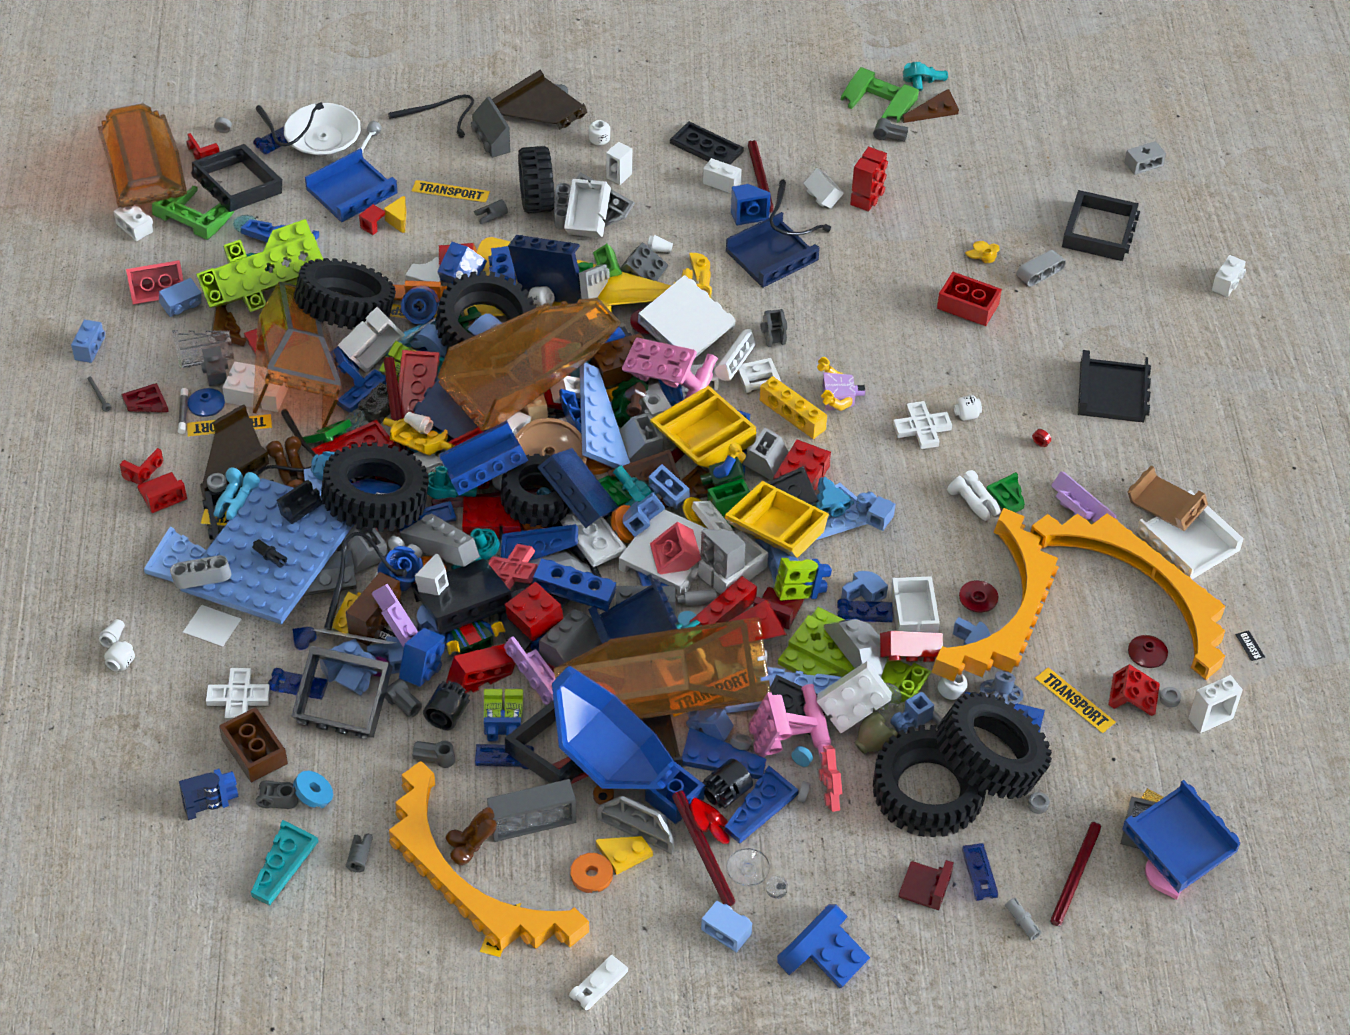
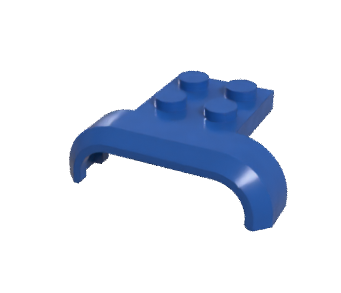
(827, 946)

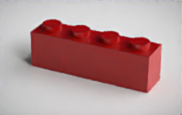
(729, 603)

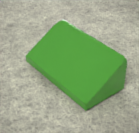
(607, 256)

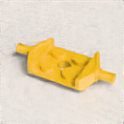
(426, 443)

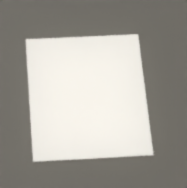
(212, 625)

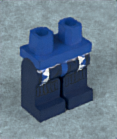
(207, 792)

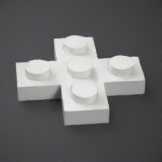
(922, 425)
(238, 693)

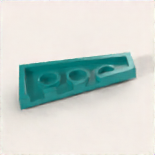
(285, 857)

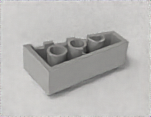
(441, 538)

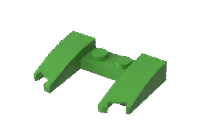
(864, 81)
(203, 224)

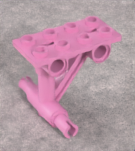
(668, 364)
(773, 724)

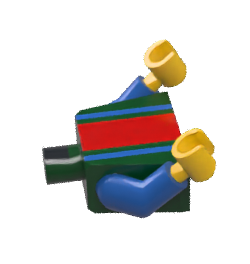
(727, 470)
(472, 637)

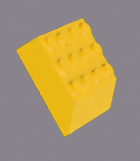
(705, 427)
(778, 519)

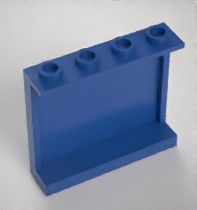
(349, 186)
(483, 457)
(1182, 836)

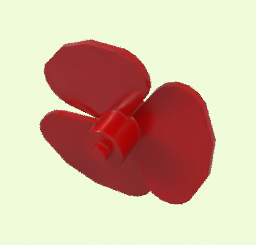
(707, 818)

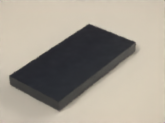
(706, 144)

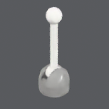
(373, 129)

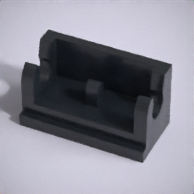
(299, 502)

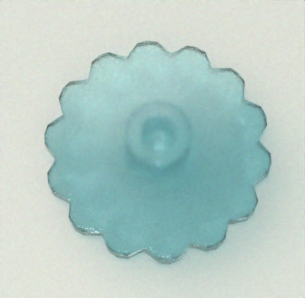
(240, 221)
(356, 418)

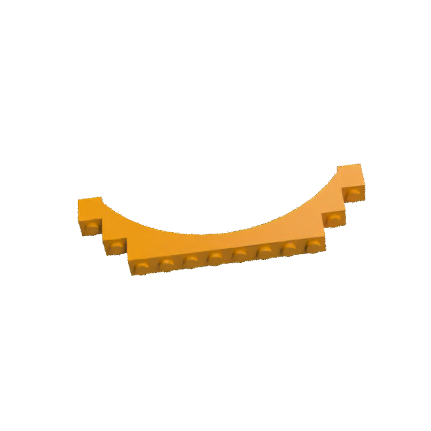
(1112, 538)
(1004, 646)
(497, 920)

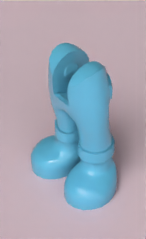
(235, 481)

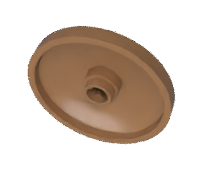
(549, 437)

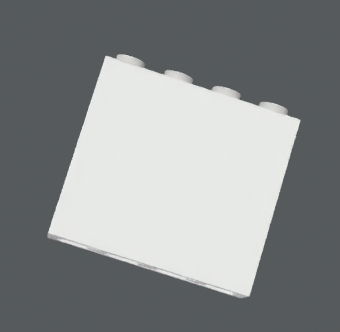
(686, 317)
(1198, 547)
(640, 556)

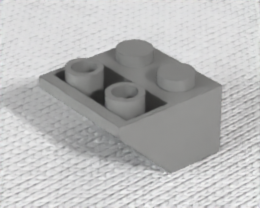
(641, 437)
(766, 454)
(362, 551)
(723, 551)

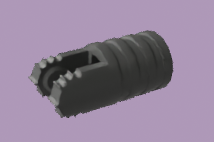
(493, 211)
(359, 853)

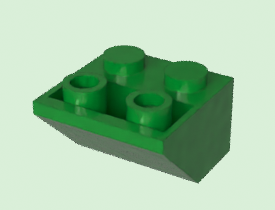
(727, 495)

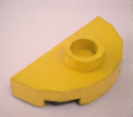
(699, 263)

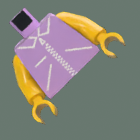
(838, 388)

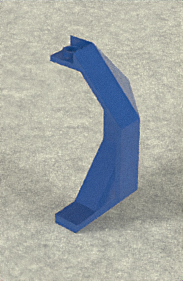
(607, 736)

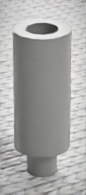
(697, 597)

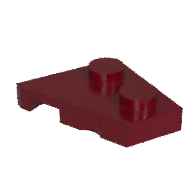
(145, 400)

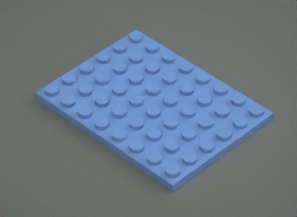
(257, 583)

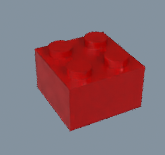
(534, 611)

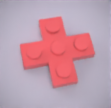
(516, 566)
(831, 778)

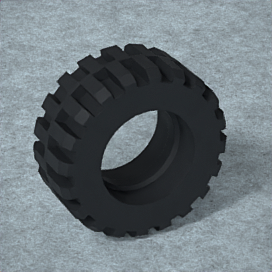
(536, 179)
(526, 506)

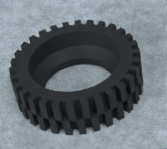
(322, 279)
(476, 291)
(371, 509)
(900, 755)
(981, 764)

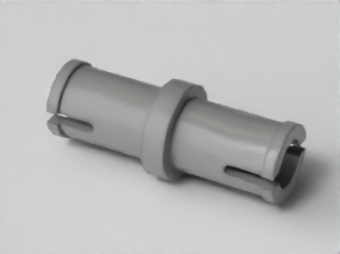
(1023, 919)

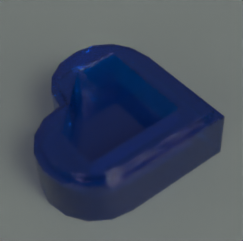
(303, 637)

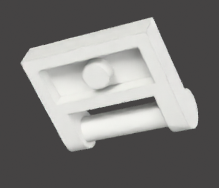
(755, 371)

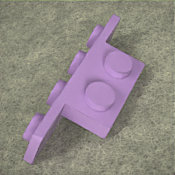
(1078, 499)
(394, 614)
(534, 669)

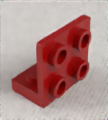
(162, 492)
(1135, 687)

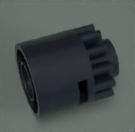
(446, 705)
(727, 783)

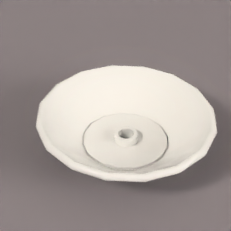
(330, 131)

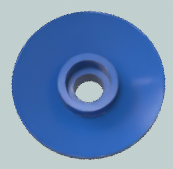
(206, 402)

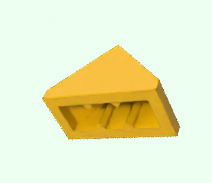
(396, 214)

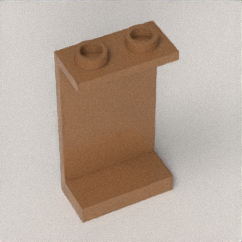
(1166, 500)

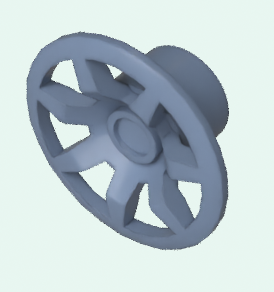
(1003, 685)

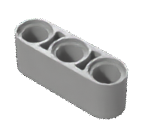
(562, 196)
(1041, 268)
(200, 572)

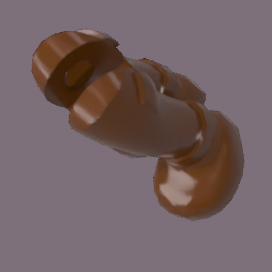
(292, 447)
(472, 836)

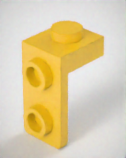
(340, 620)

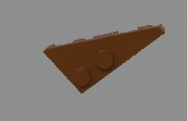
(225, 321)

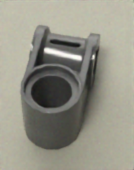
(276, 795)

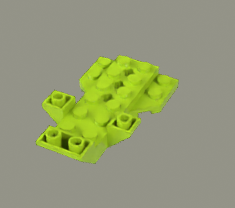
(246, 276)
(816, 653)

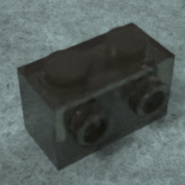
(376, 404)

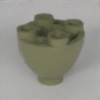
(873, 733)

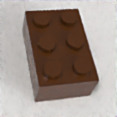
(611, 359)
(365, 614)
(253, 744)

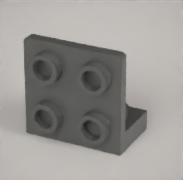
(644, 263)

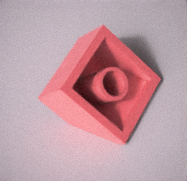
(675, 549)

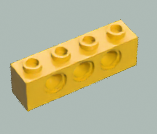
(793, 407)

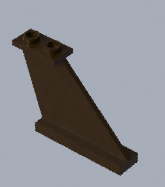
(540, 101)
(234, 446)

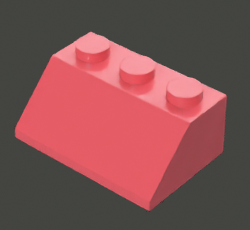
(148, 280)

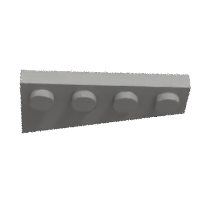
(593, 281)

